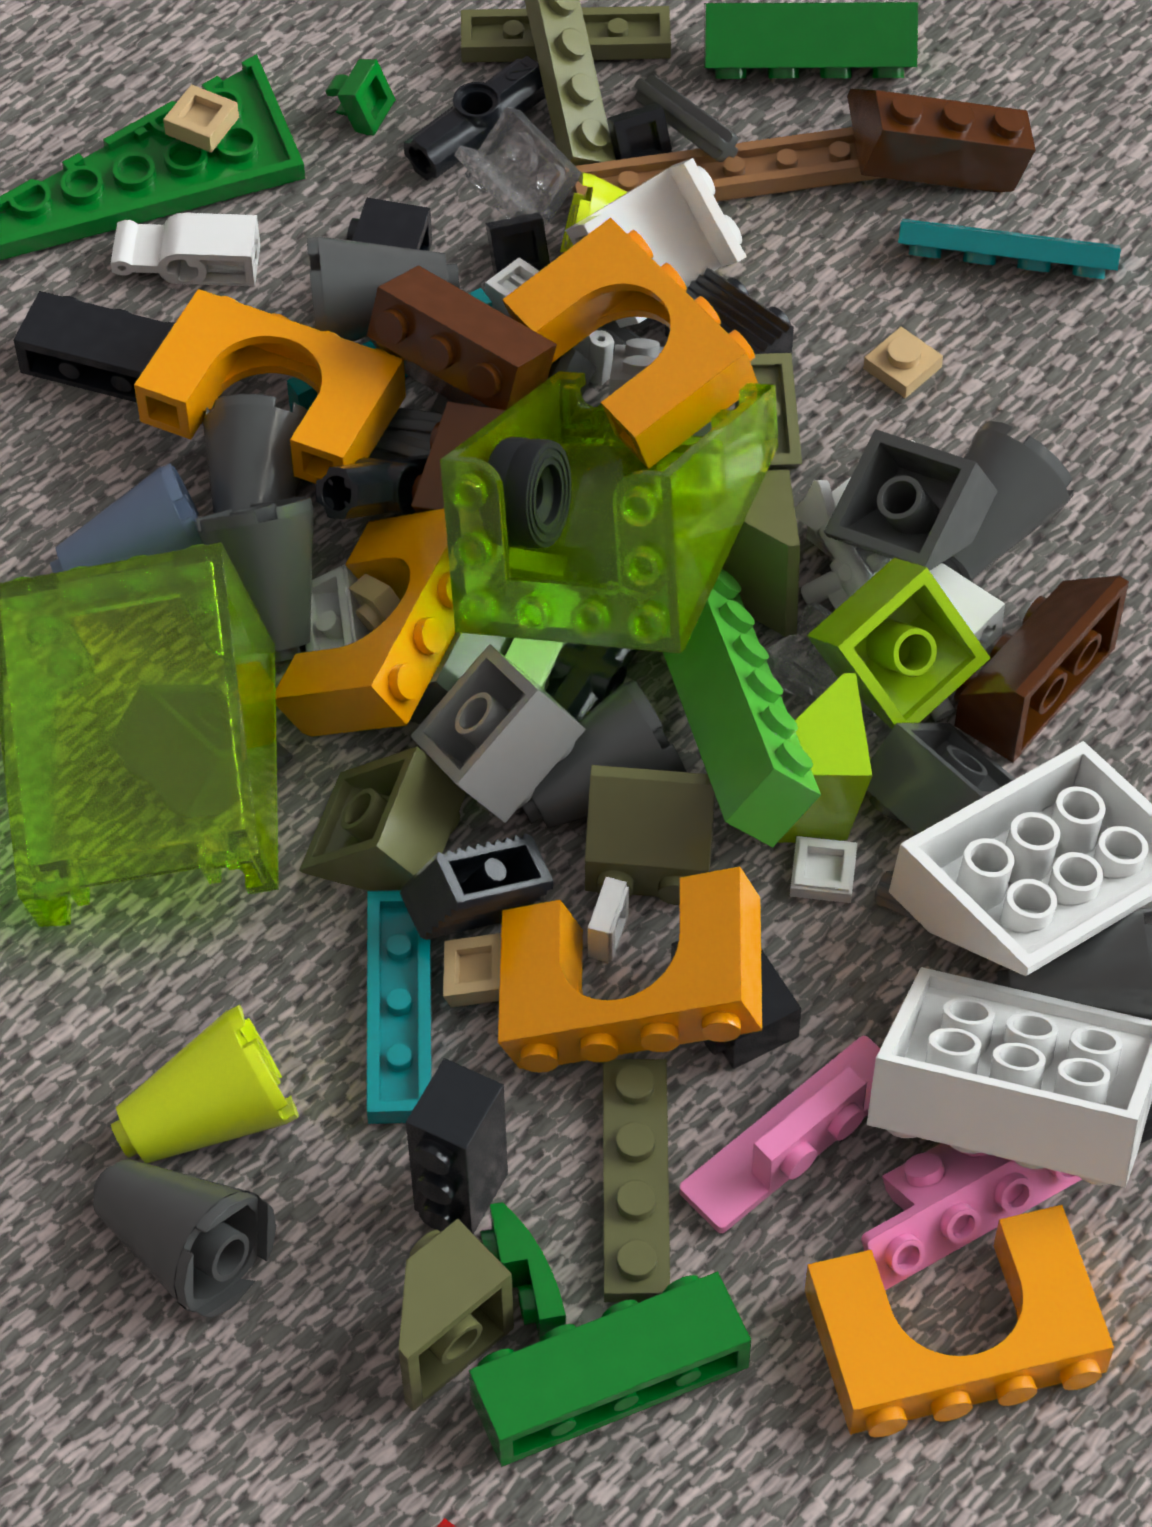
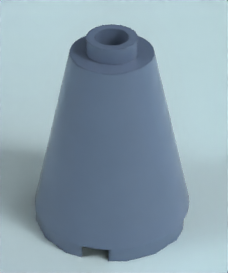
(144, 521)

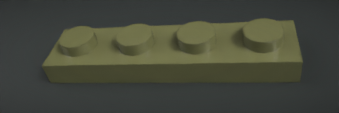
(611, 31)
(570, 80)
(635, 1179)

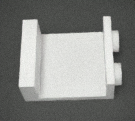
(676, 220)

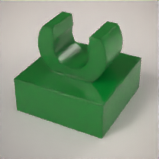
(363, 96)

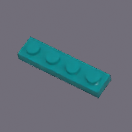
(1032, 251)
(396, 1010)

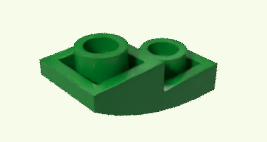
(530, 1271)

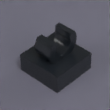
(639, 132)
(516, 238)

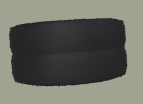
(535, 489)

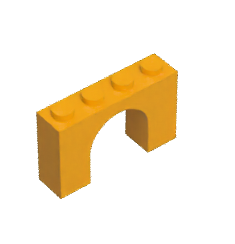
(615, 278)
(228, 341)
(387, 671)
(703, 994)
(892, 1379)

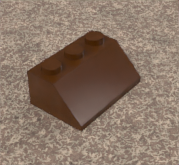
(940, 140)
(457, 341)
(1041, 664)

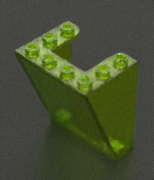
(635, 538)
(136, 727)

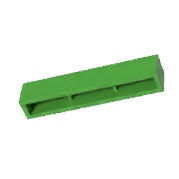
(741, 720)

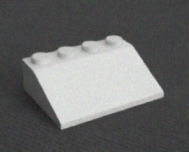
(1032, 863)
(1016, 1077)

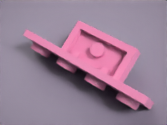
(784, 1139)
(949, 1203)

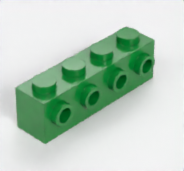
(810, 37)
(609, 1367)

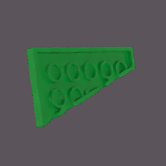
(153, 175)

